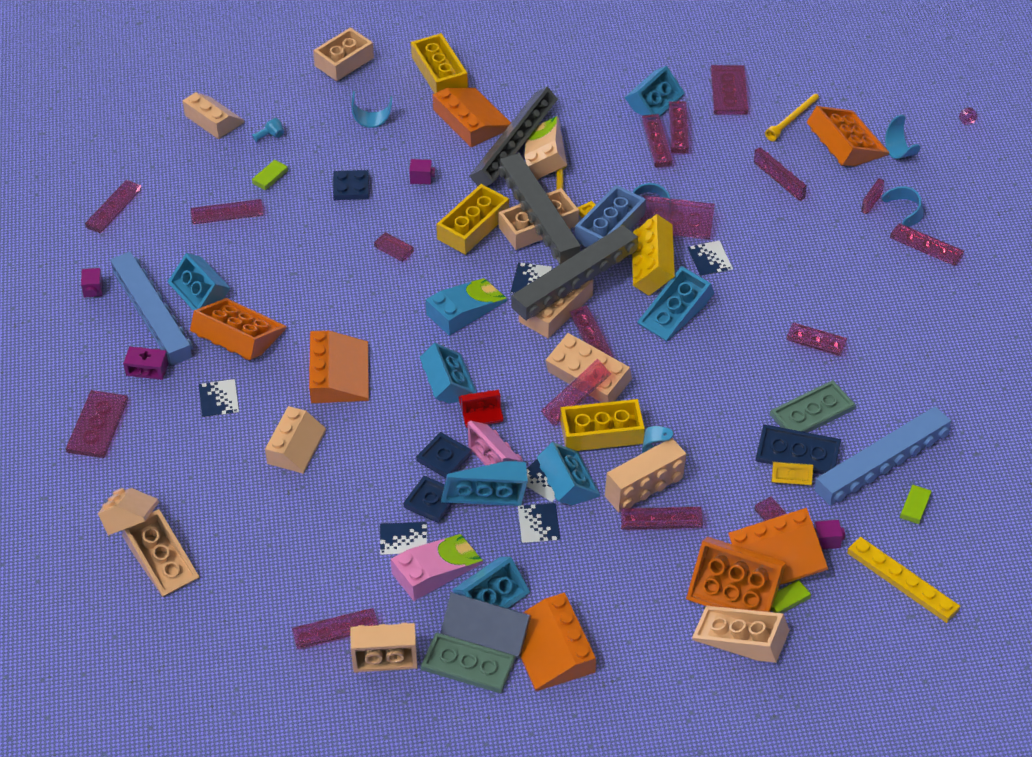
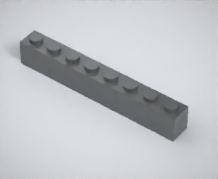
(514, 136)
(538, 208)
(574, 272)

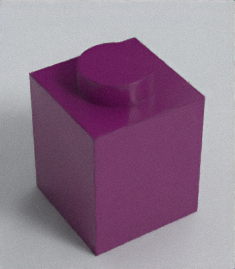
(421, 171)
(91, 282)
(829, 533)

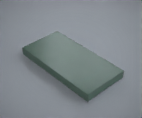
(813, 408)
(468, 663)

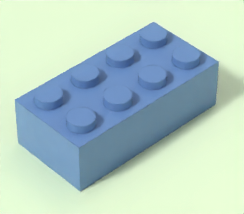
(612, 211)

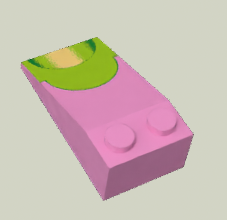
(433, 565)

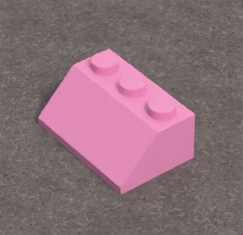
(488, 445)

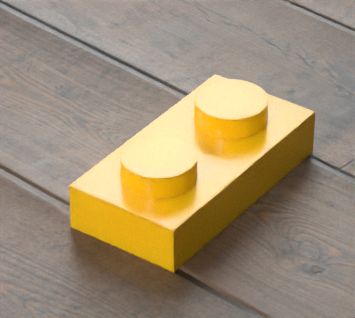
(792, 473)

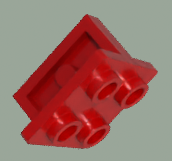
(481, 407)

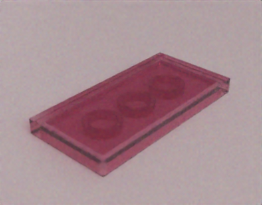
(729, 89)
(687, 217)
(97, 424)

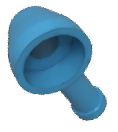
(273, 127)

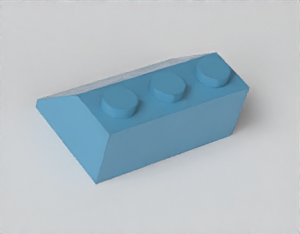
(655, 92)
(197, 282)
(446, 373)
(567, 474)
(496, 584)

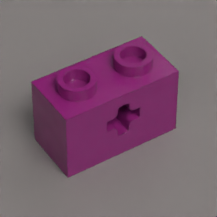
(146, 363)

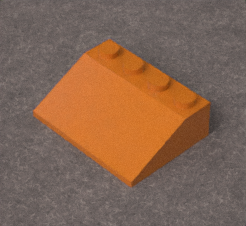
(469, 114)
(846, 136)
(236, 328)
(338, 368)
(786, 539)
(734, 577)
(555, 644)

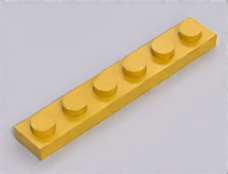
(903, 579)

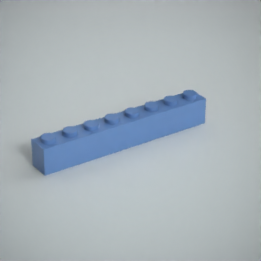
(151, 308)
(882, 456)

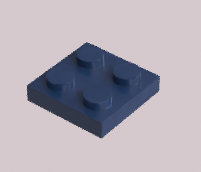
(350, 185)
(443, 455)
(426, 499)

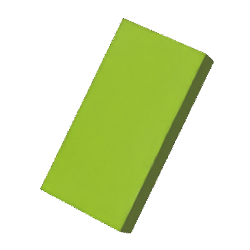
(269, 175)
(915, 504)
(790, 597)

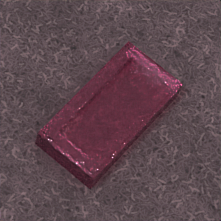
(872, 196)
(393, 246)

